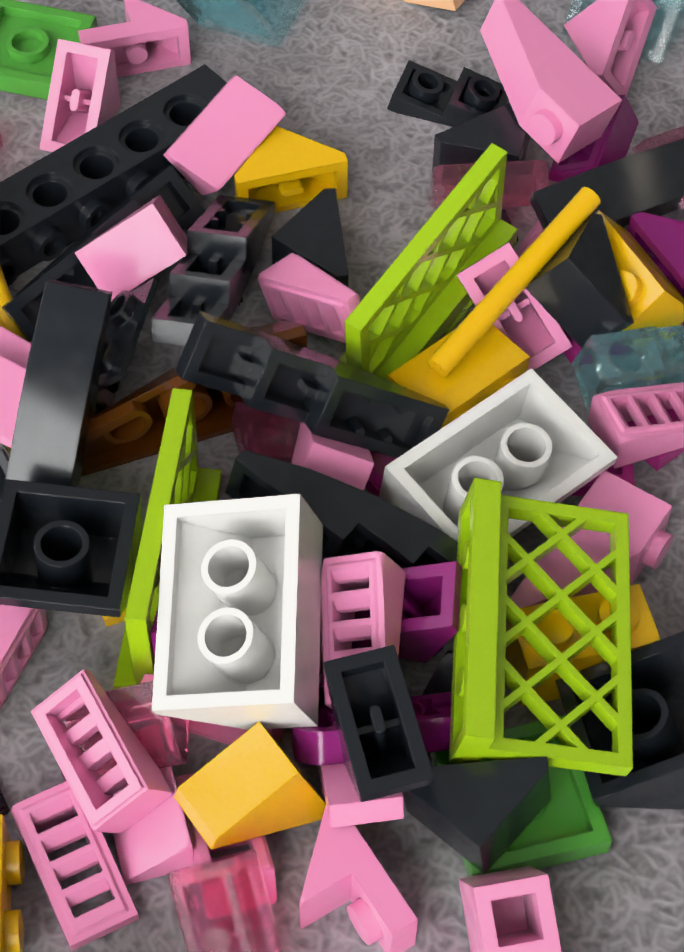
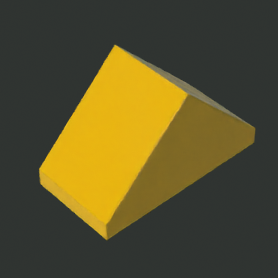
(291, 171)
(249, 792)

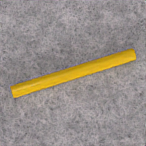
(513, 282)

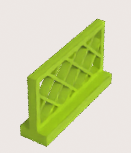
(420, 288)
(175, 481)
(482, 637)

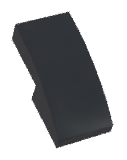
(443, 100)

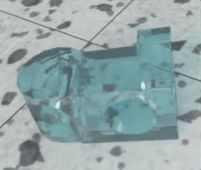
(630, 360)

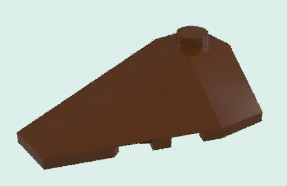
(137, 422)

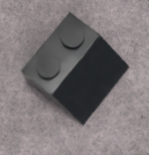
(68, 547)
(656, 729)

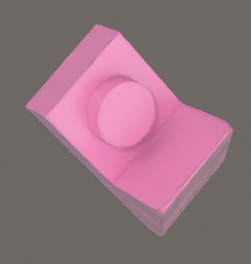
(145, 42)
(348, 870)

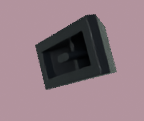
(470, 139)
(315, 236)
(584, 285)
(377, 724)
(482, 805)

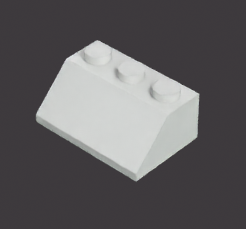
(511, 437)
(240, 613)

